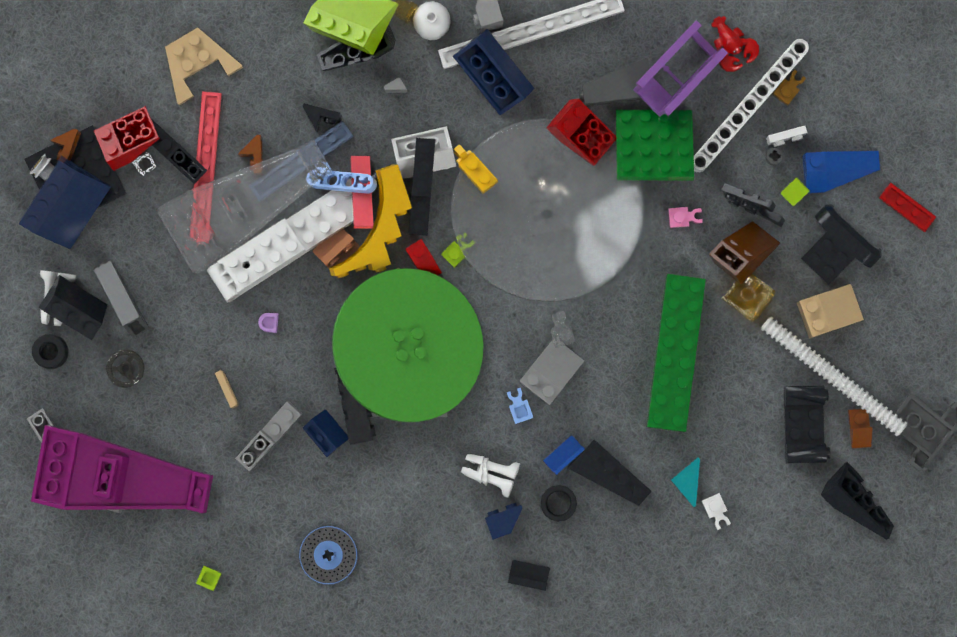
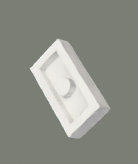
(795, 134)

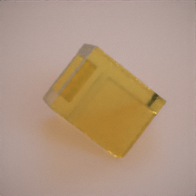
(405, 10)

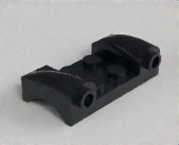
(805, 424)

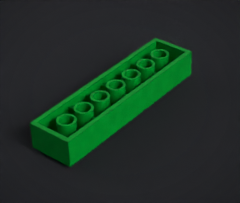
(675, 353)

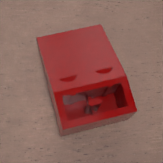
(582, 131)
(126, 138)

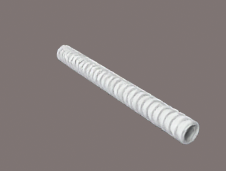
(834, 376)

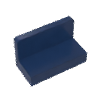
(325, 432)

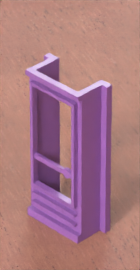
(655, 95)

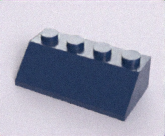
(493, 72)

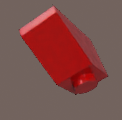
(422, 258)

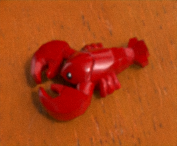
(733, 44)

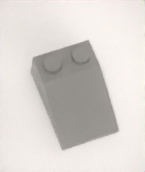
(488, 15)
(551, 372)

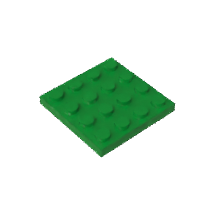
(654, 145)

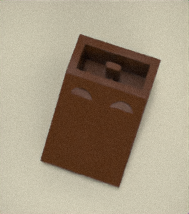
(743, 251)

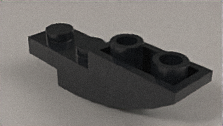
(178, 155)

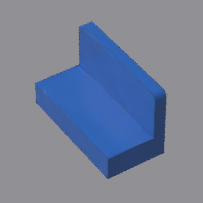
(563, 455)

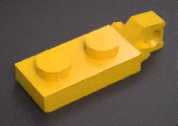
(474, 169)

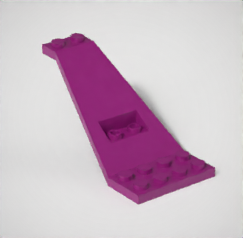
(75, 472)

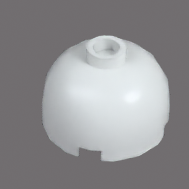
(431, 20)

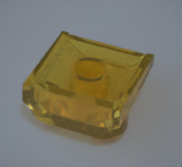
(750, 297)

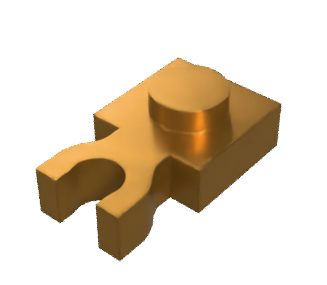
(787, 89)

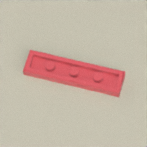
(361, 202)

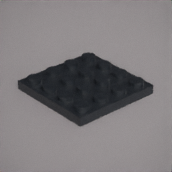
(88, 157)

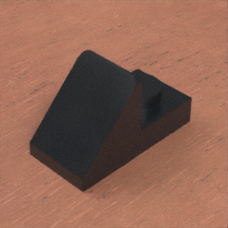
(316, 113)

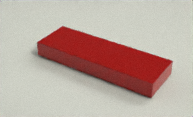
(907, 207)

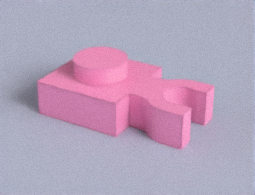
(681, 217)

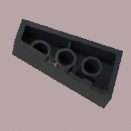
(356, 417)
(603, 469)

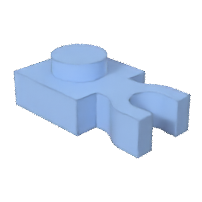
(520, 409)

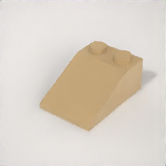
(830, 311)

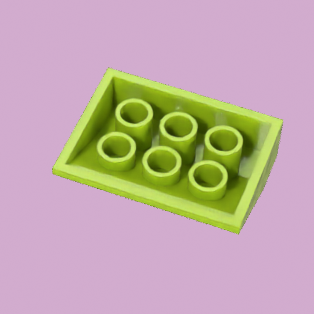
(352, 21)

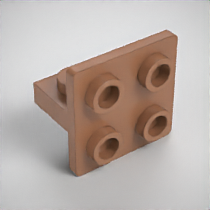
(336, 248)

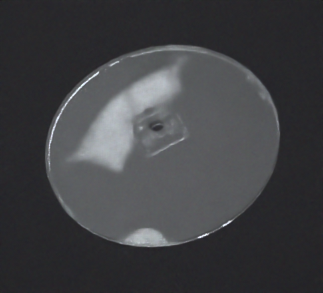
(539, 258)

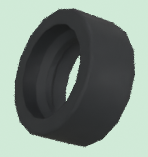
(562, 517)

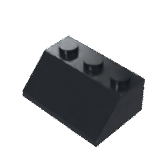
(74, 307)

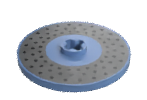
(334, 541)

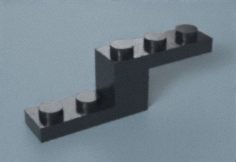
(421, 186)

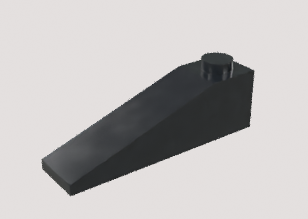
(343, 55)
(849, 497)

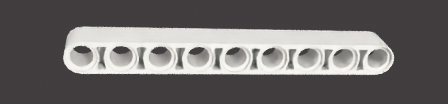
(753, 97)

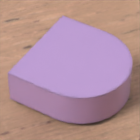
(269, 322)

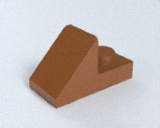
(68, 141)
(254, 150)
(860, 428)

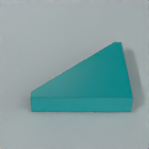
(687, 481)

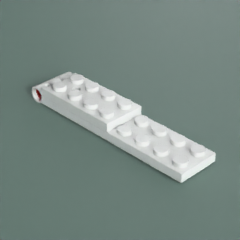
(282, 244)

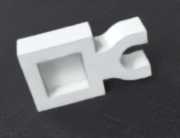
(715, 507)

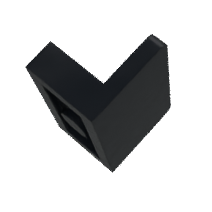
(528, 575)

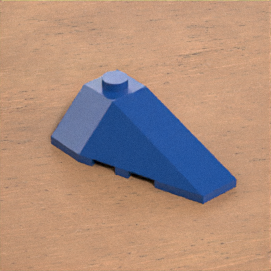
(833, 169)

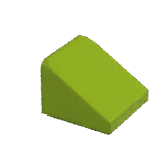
(795, 191)

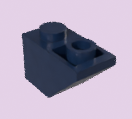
(503, 522)

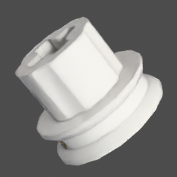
(42, 167)

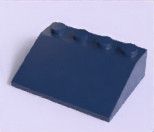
(64, 203)

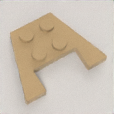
(191, 55)

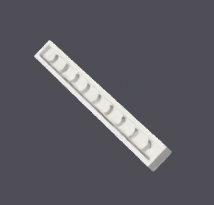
(543, 27)

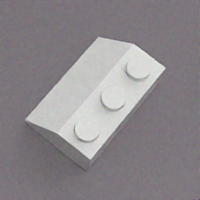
(405, 151)

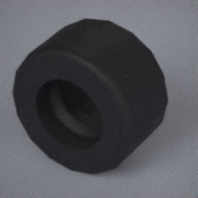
(58, 360)

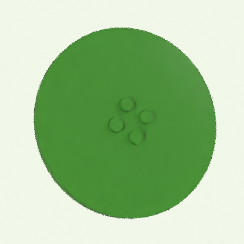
(407, 345)

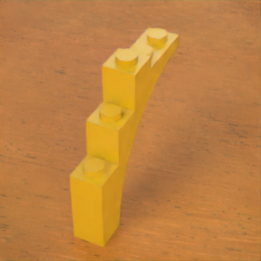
(392, 201)

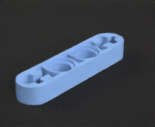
(342, 178)

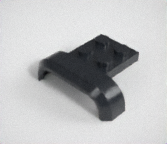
(838, 246)

